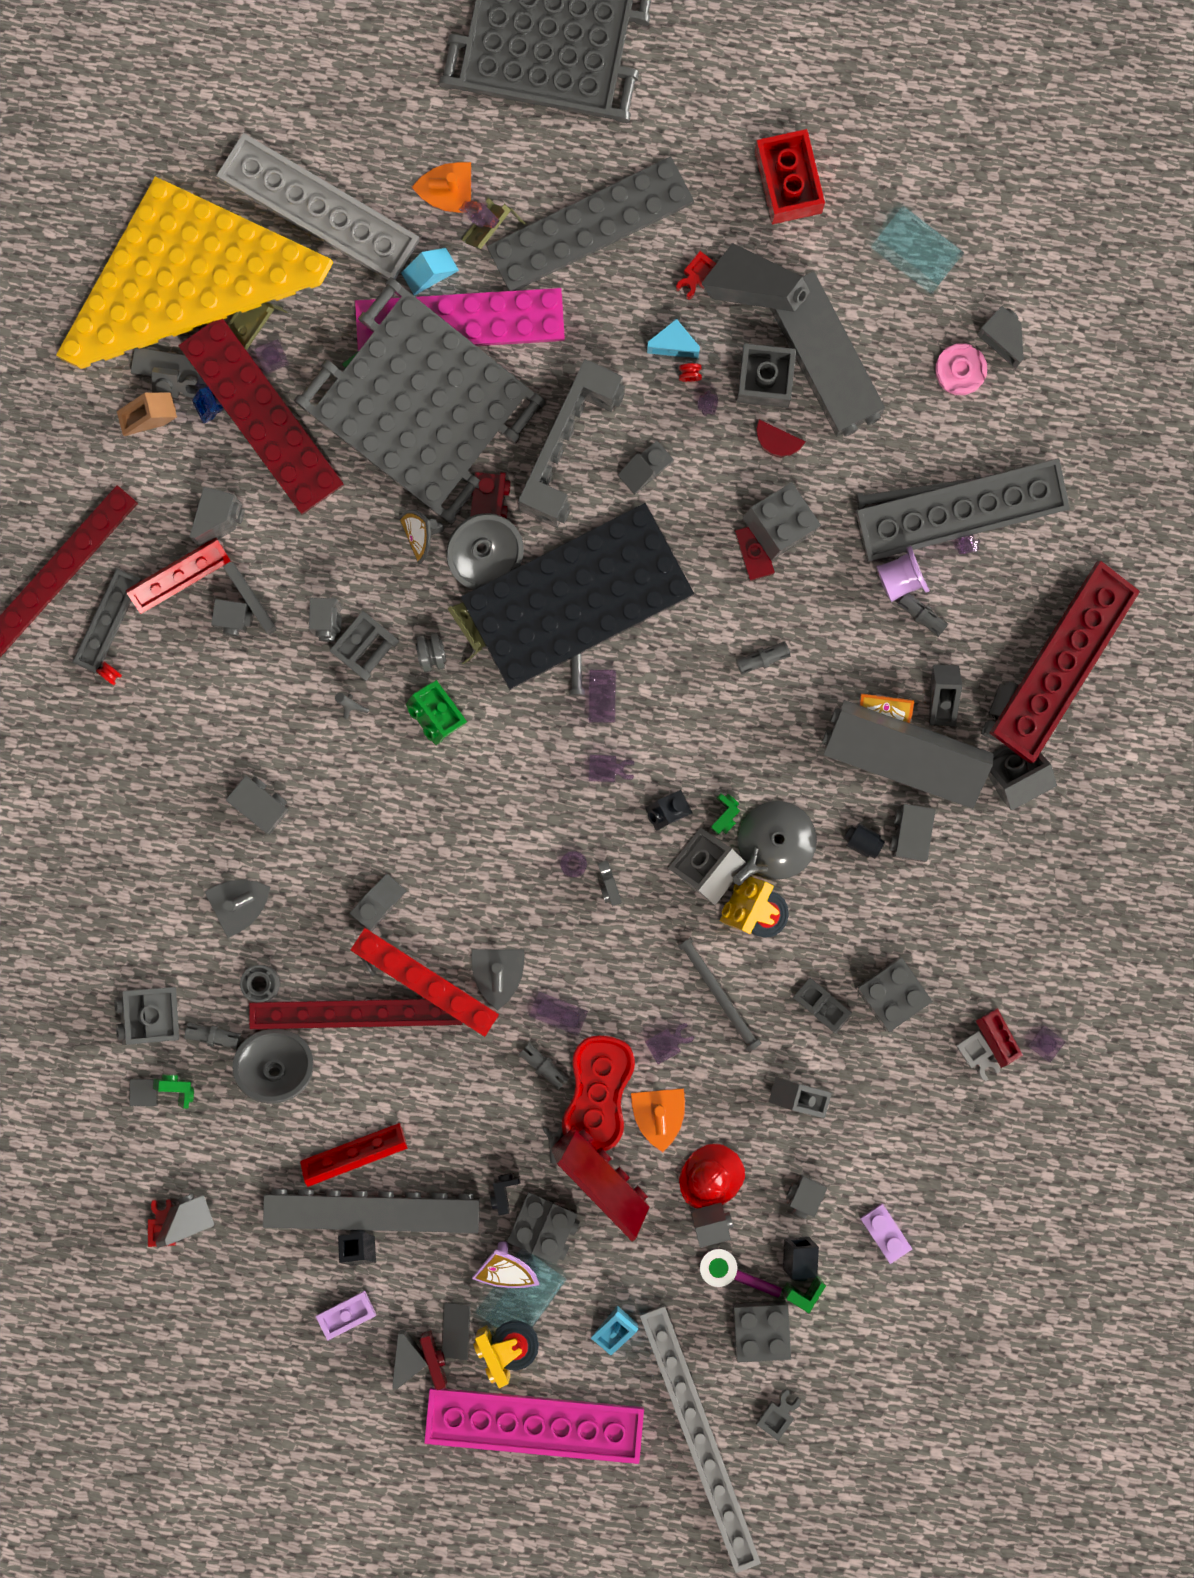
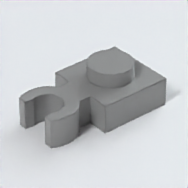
(976, 1052)

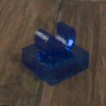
(206, 405)

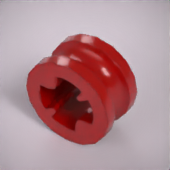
(690, 372)
(108, 673)

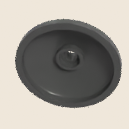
(500, 554)
(759, 831)
(271, 1052)

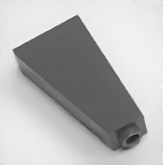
(754, 281)

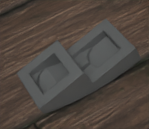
(822, 1005)

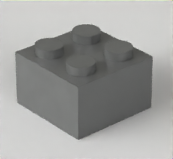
(766, 375)
(781, 521)
(893, 994)
(761, 1331)

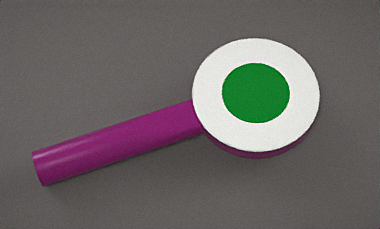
(720, 1268)

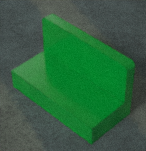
(804, 1300)

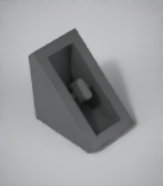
(408, 1359)

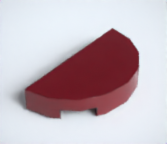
(776, 441)

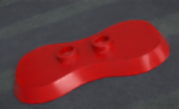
(601, 1072)

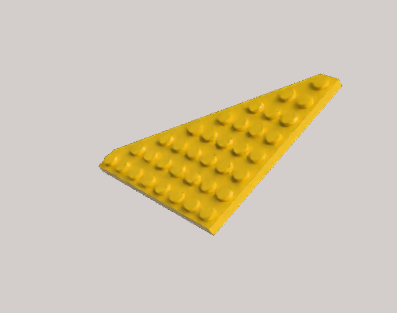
(181, 269)

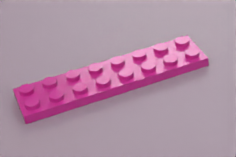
(488, 316)
(534, 1425)

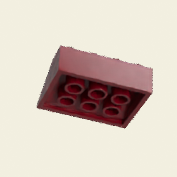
(601, 1181)

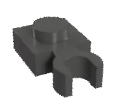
(169, 381)
(610, 891)
(776, 1417)

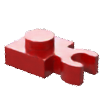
(696, 273)
(155, 1225)

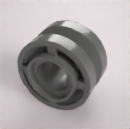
(430, 652)
(248, 988)

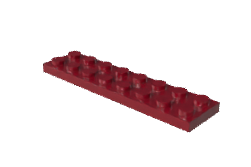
(261, 415)
(1064, 662)

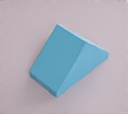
(429, 269)
(674, 342)
(615, 1331)

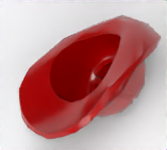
(711, 1176)

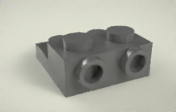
(147, 1016)
(544, 1228)

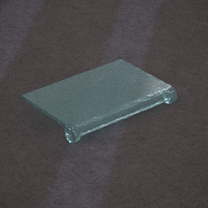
(917, 249)
(522, 1303)

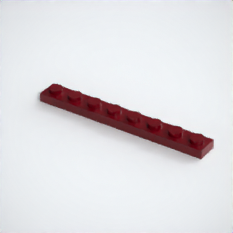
(63, 565)
(347, 1014)

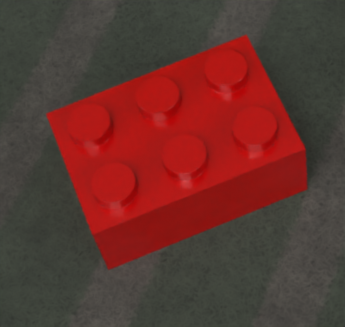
(789, 176)

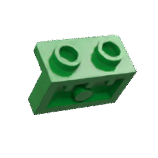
(435, 712)

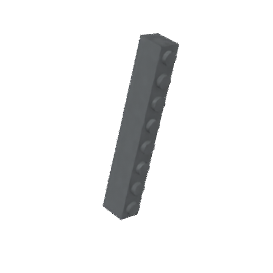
(371, 1212)

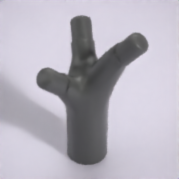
(348, 704)
(749, 869)
(553, 1138)

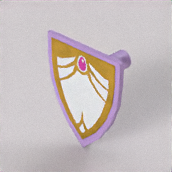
(505, 1270)

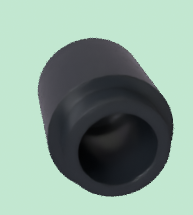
(864, 841)

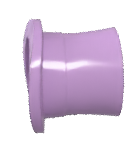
(901, 576)

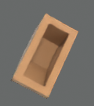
(146, 413)

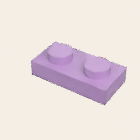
(886, 1233)
(346, 1315)

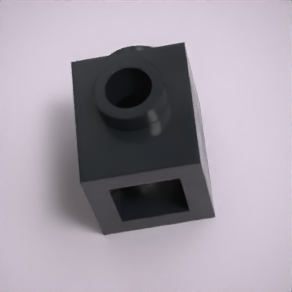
(356, 1248)
(800, 1258)

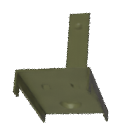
(480, 236)
(249, 323)
(467, 626)

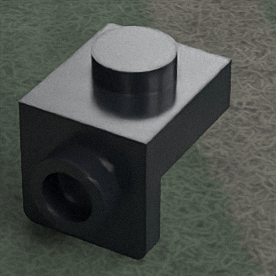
(668, 810)
(499, 1198)

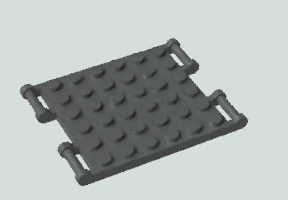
(548, 53)
(420, 401)

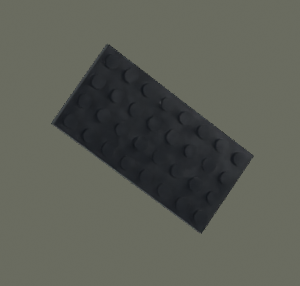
(577, 596)

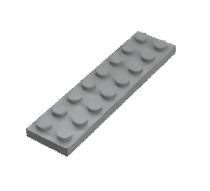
(318, 207)

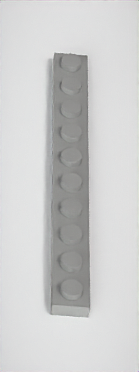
(700, 1439)

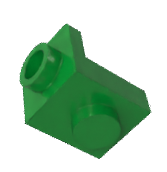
(726, 821)
(171, 1083)

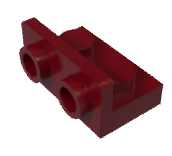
(491, 494)

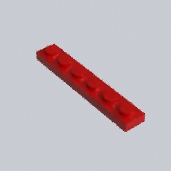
(424, 982)

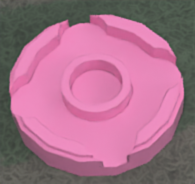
(953, 369)

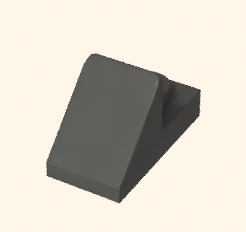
(645, 467)

